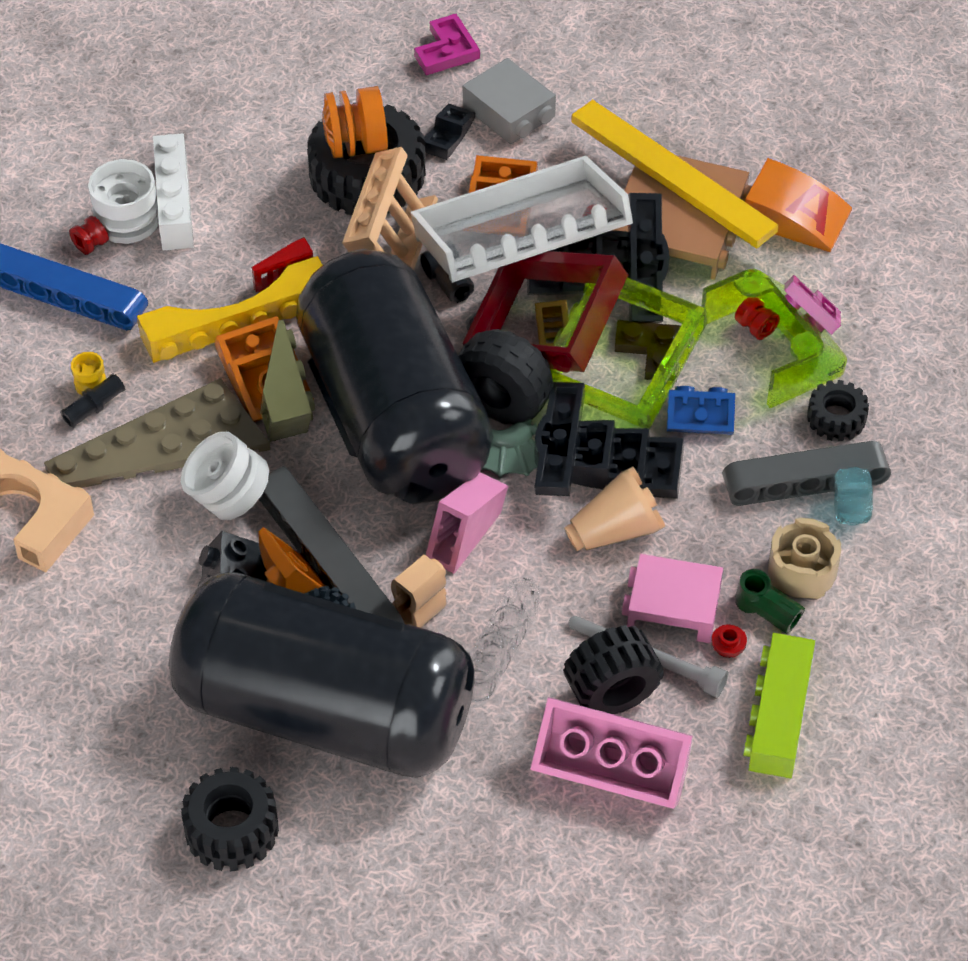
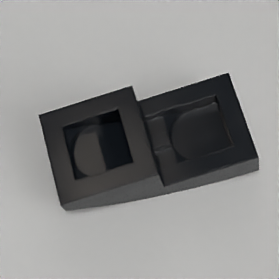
(448, 131)

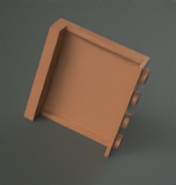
(688, 230)

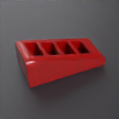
(292, 253)

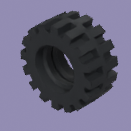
(838, 425)

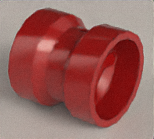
(755, 316)

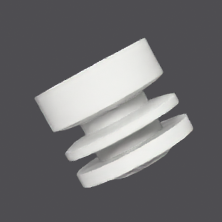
(124, 200)

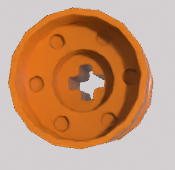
(355, 122)

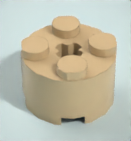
(804, 559)

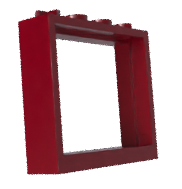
(557, 266)

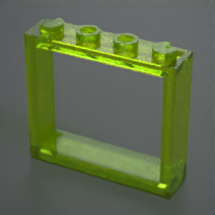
(693, 324)

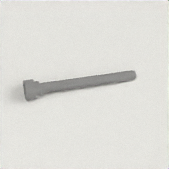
(710, 679)

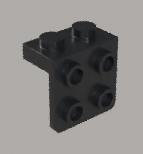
(232, 555)

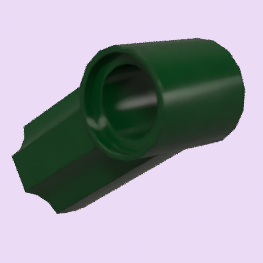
(768, 600)

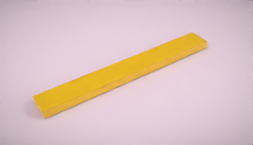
(675, 174)

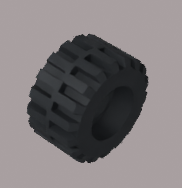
(613, 670)
(230, 844)

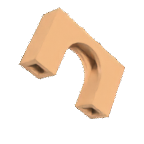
(58, 519)

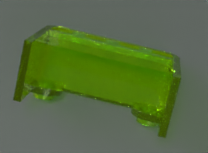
(815, 351)

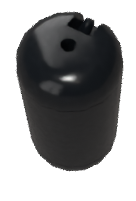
(392, 377)
(321, 674)

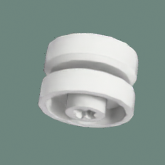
(225, 475)

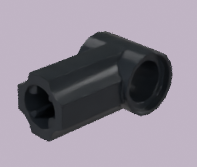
(455, 291)

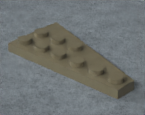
(158, 438)

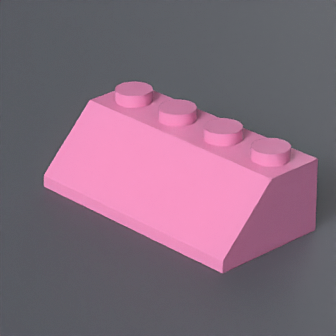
(612, 753)

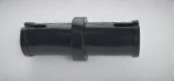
(92, 400)

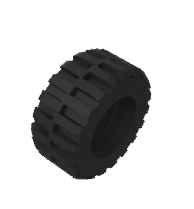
(342, 180)

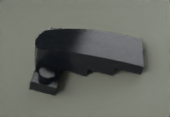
(640, 252)
(597, 451)

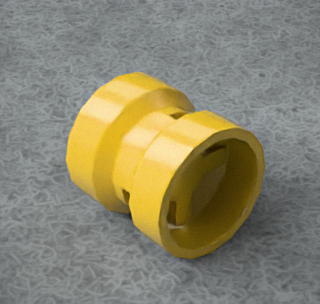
(87, 371)

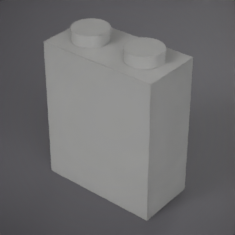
(509, 101)

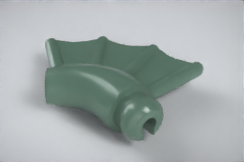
(512, 450)

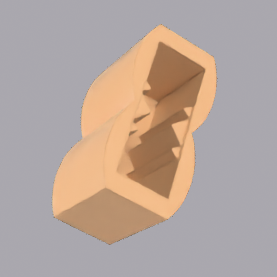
(420, 591)

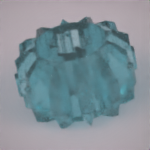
(853, 496)

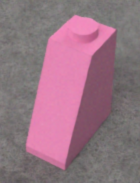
(464, 519)

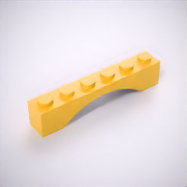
(179, 330)

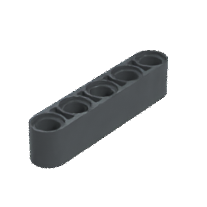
(801, 472)

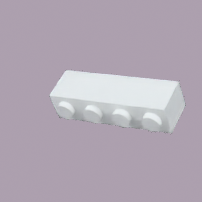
(173, 192)

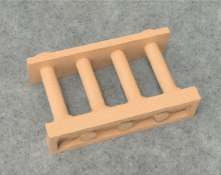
(374, 203)

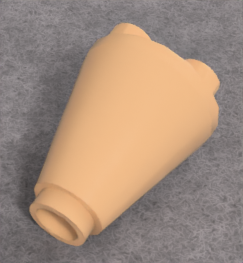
(615, 514)

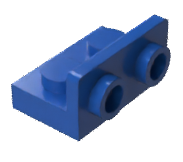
(701, 411)

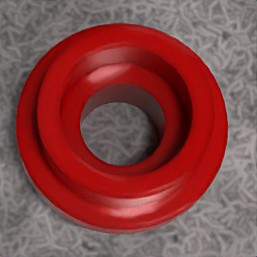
(729, 648)

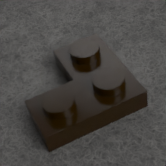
(645, 339)

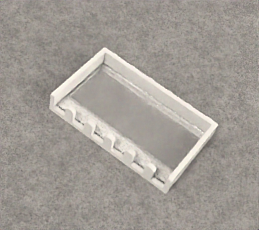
(521, 218)

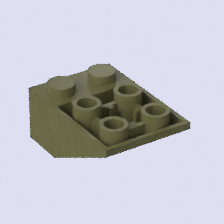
(285, 404)

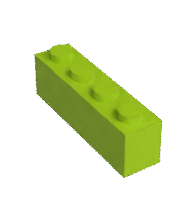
(781, 705)

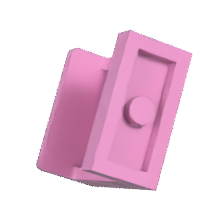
(674, 594)

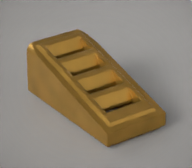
(548, 310)

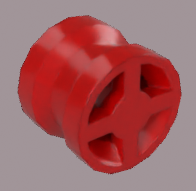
(88, 235)

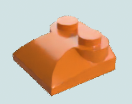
(286, 565)

